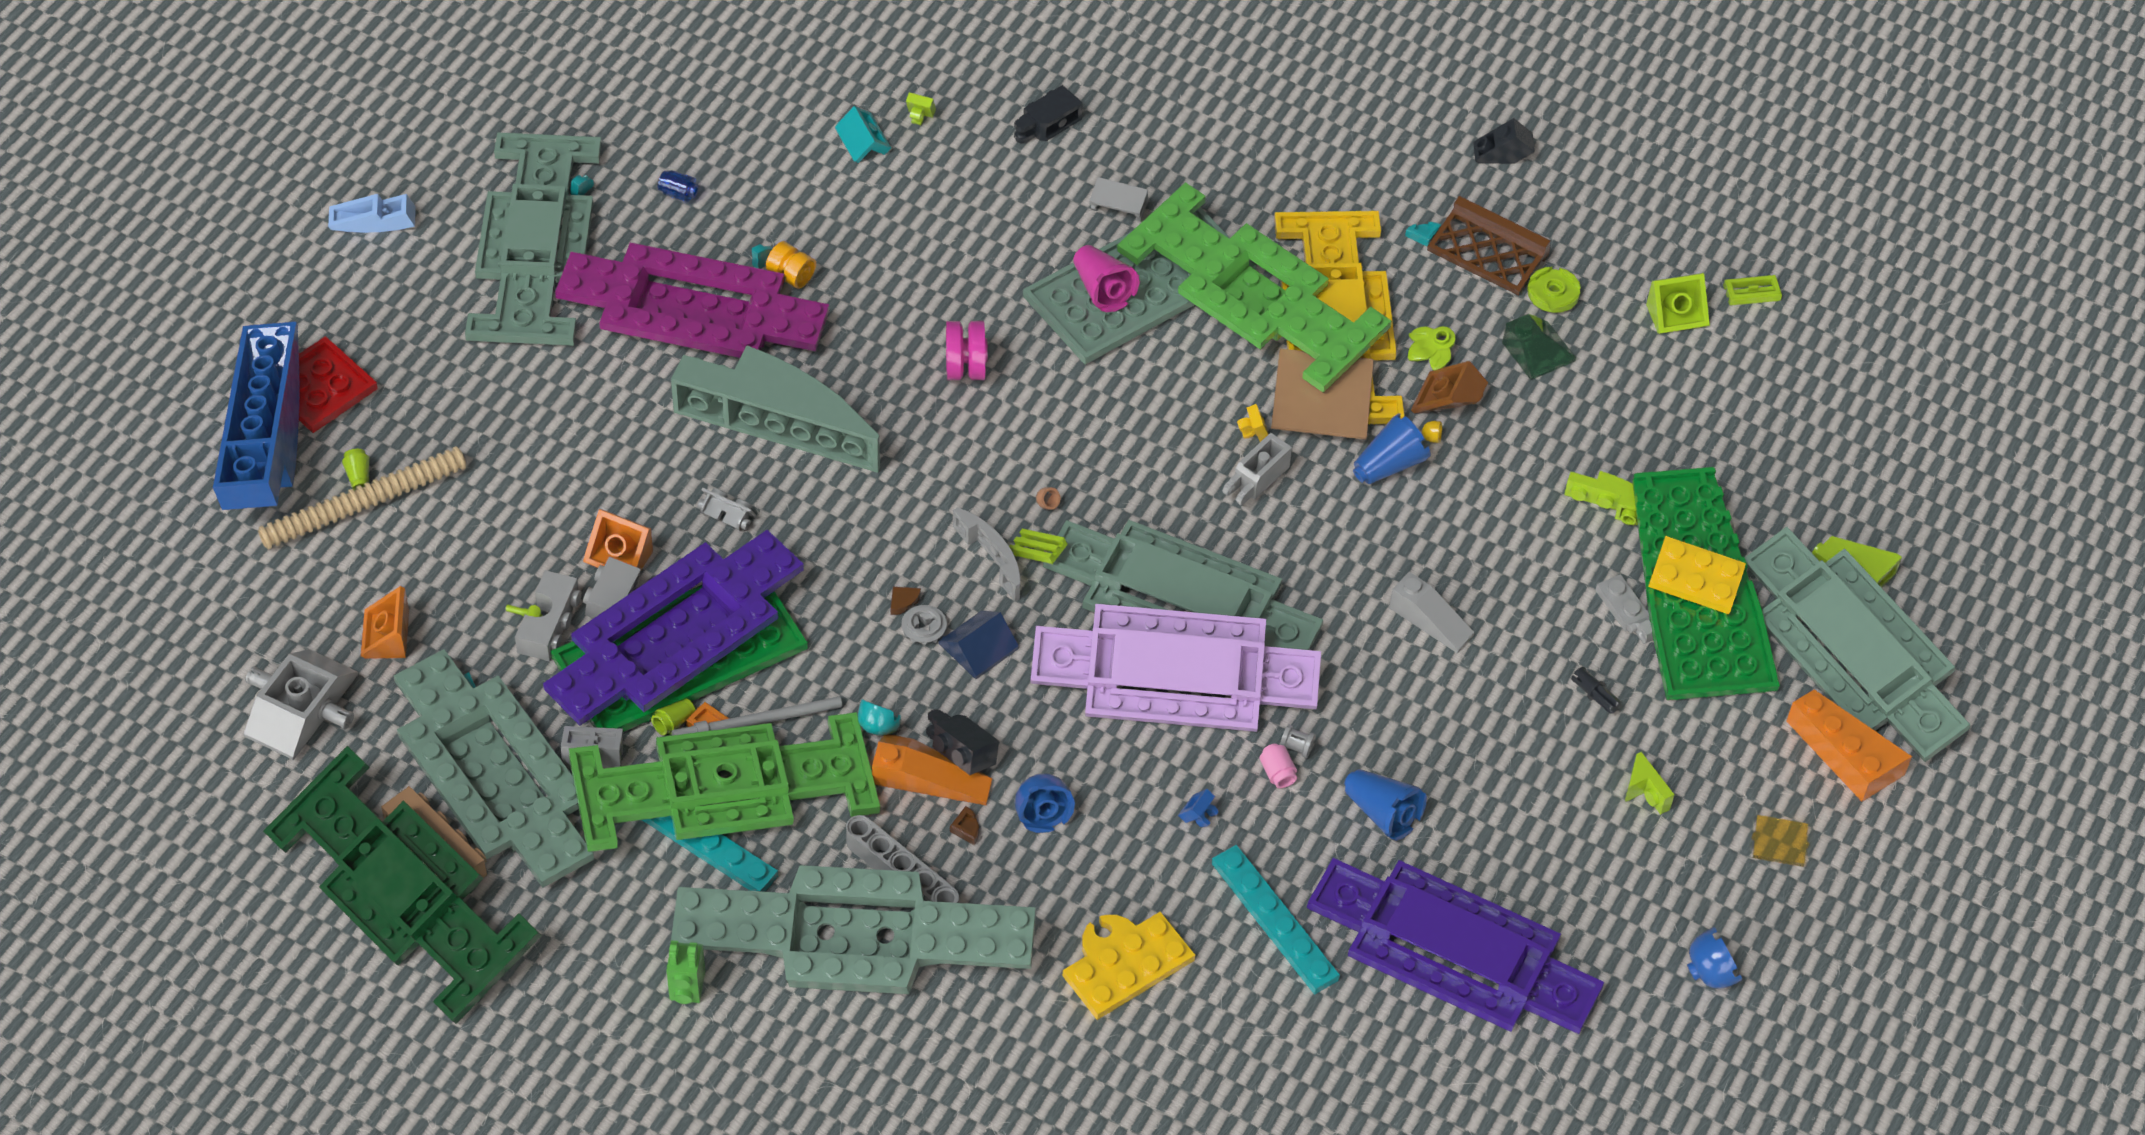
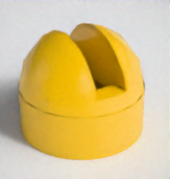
(1432, 431)

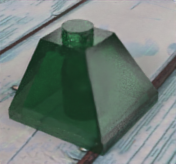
(1536, 346)

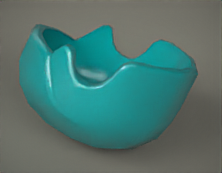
(877, 719)

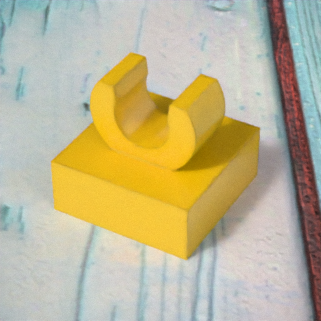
(1254, 424)

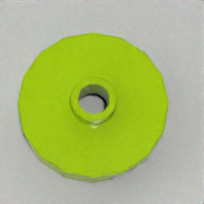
(1553, 289)

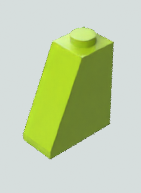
(1876, 562)

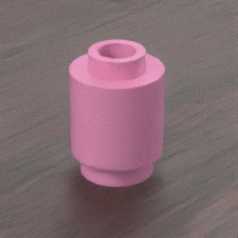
(1278, 765)

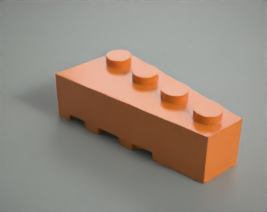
(1847, 745)

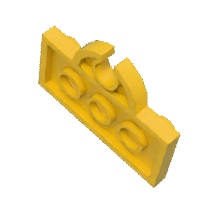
(1125, 961)

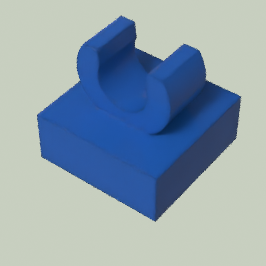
(1196, 808)

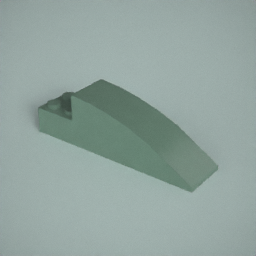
(775, 404)

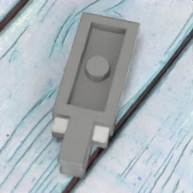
(1626, 607)

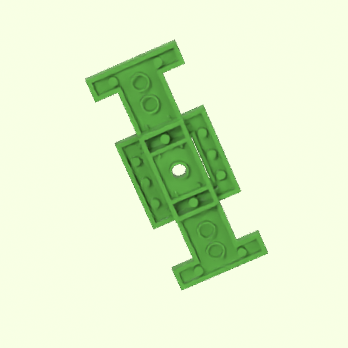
(689, 778)

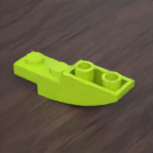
(1605, 491)

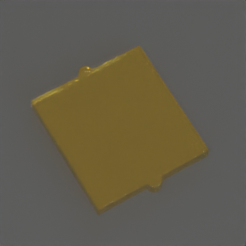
(1780, 840)

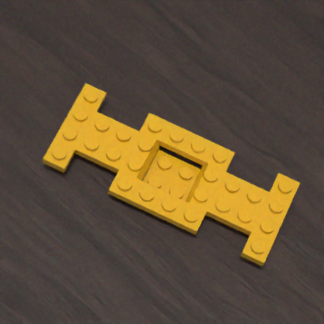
(1332, 251)

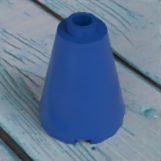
(1391, 451)
(1386, 801)

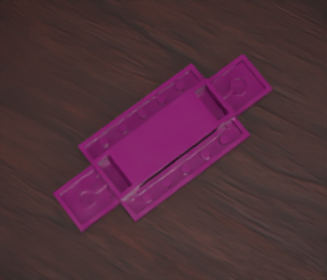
(687, 315)

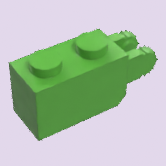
(685, 972)

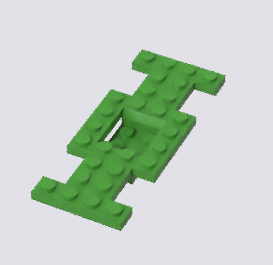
(1246, 299)

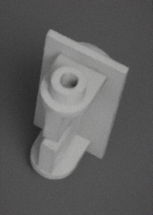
(717, 503)

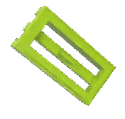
(1753, 293)
(1039, 542)

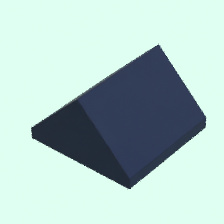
(980, 642)

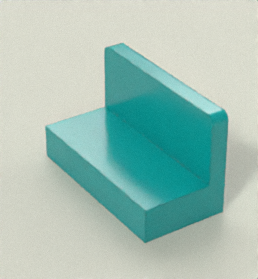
(861, 134)

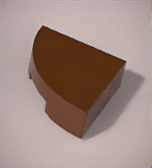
(903, 599)
(966, 826)

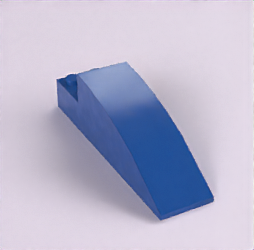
(260, 419)

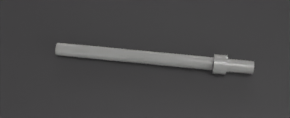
(764, 717)

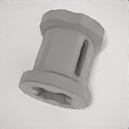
(1298, 741)

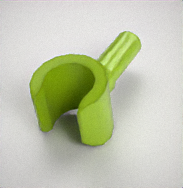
(533, 610)

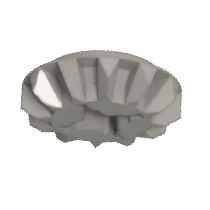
(927, 615)

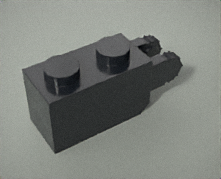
(1048, 116)
(962, 741)

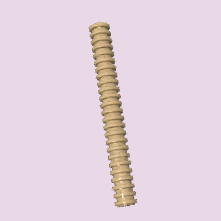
(362, 497)

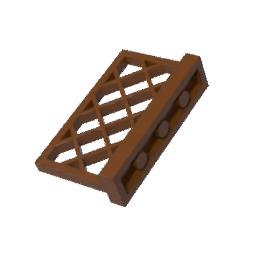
(1503, 232)

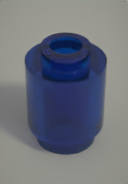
(678, 185)

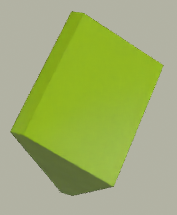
(1678, 303)

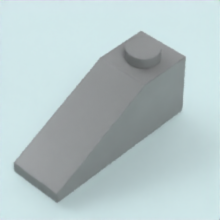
(1430, 612)

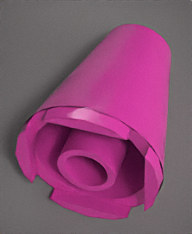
(1105, 278)

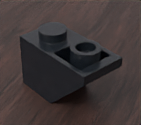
(1504, 144)

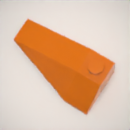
(918, 768)

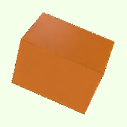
(618, 539)
(386, 627)

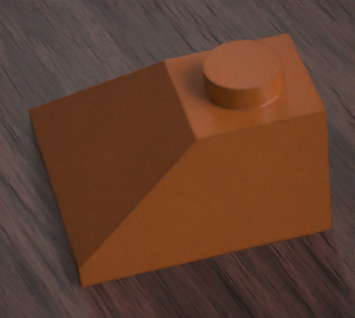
(1450, 388)

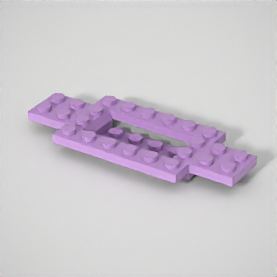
(1176, 654)

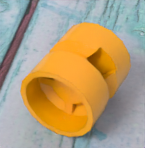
(795, 265)

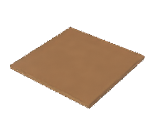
(1304, 408)

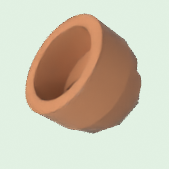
(1049, 501)

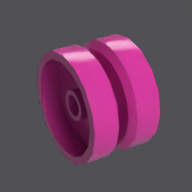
(966, 350)

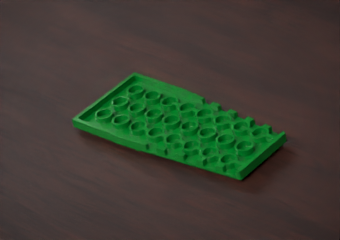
(1697, 646)

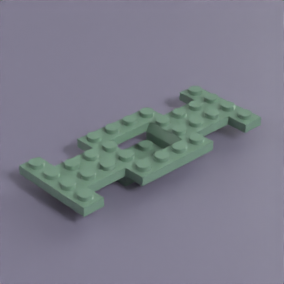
(523, 235)

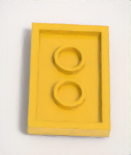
(1697, 575)

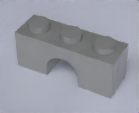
(543, 634)

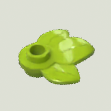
(1427, 346)

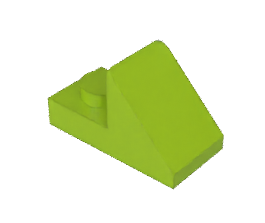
(1648, 781)

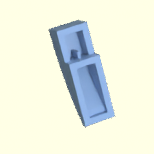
(373, 214)

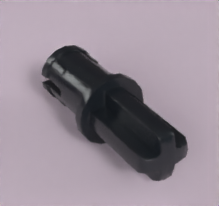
(1596, 690)

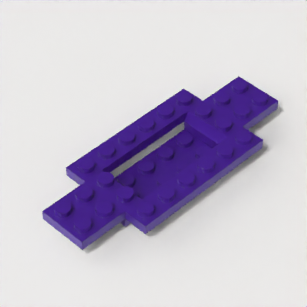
(682, 640)
(1463, 931)

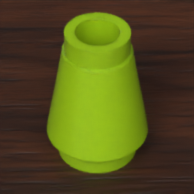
(356, 467)
(672, 716)

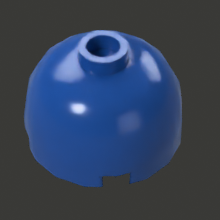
(1044, 802)
(1712, 961)

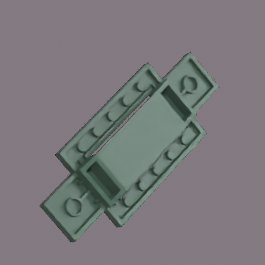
(1181, 576)
(1865, 634)
(481, 774)

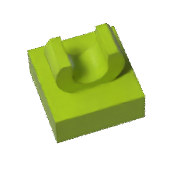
(920, 107)

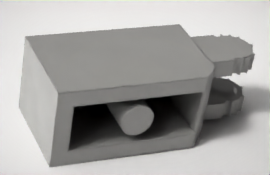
(1259, 469)

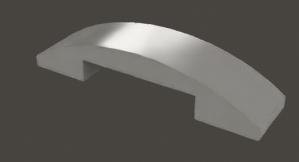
(974, 528)

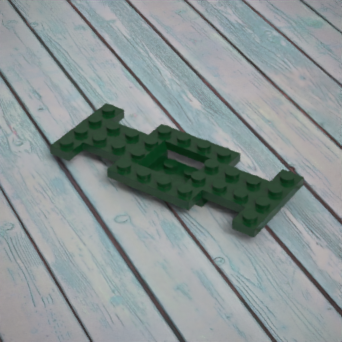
(394, 892)

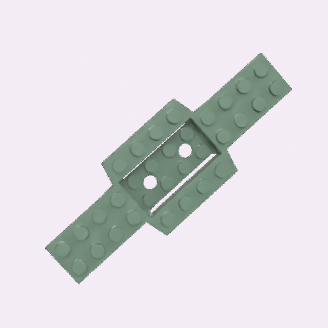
(854, 957)

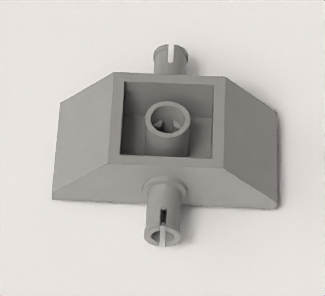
(297, 701)

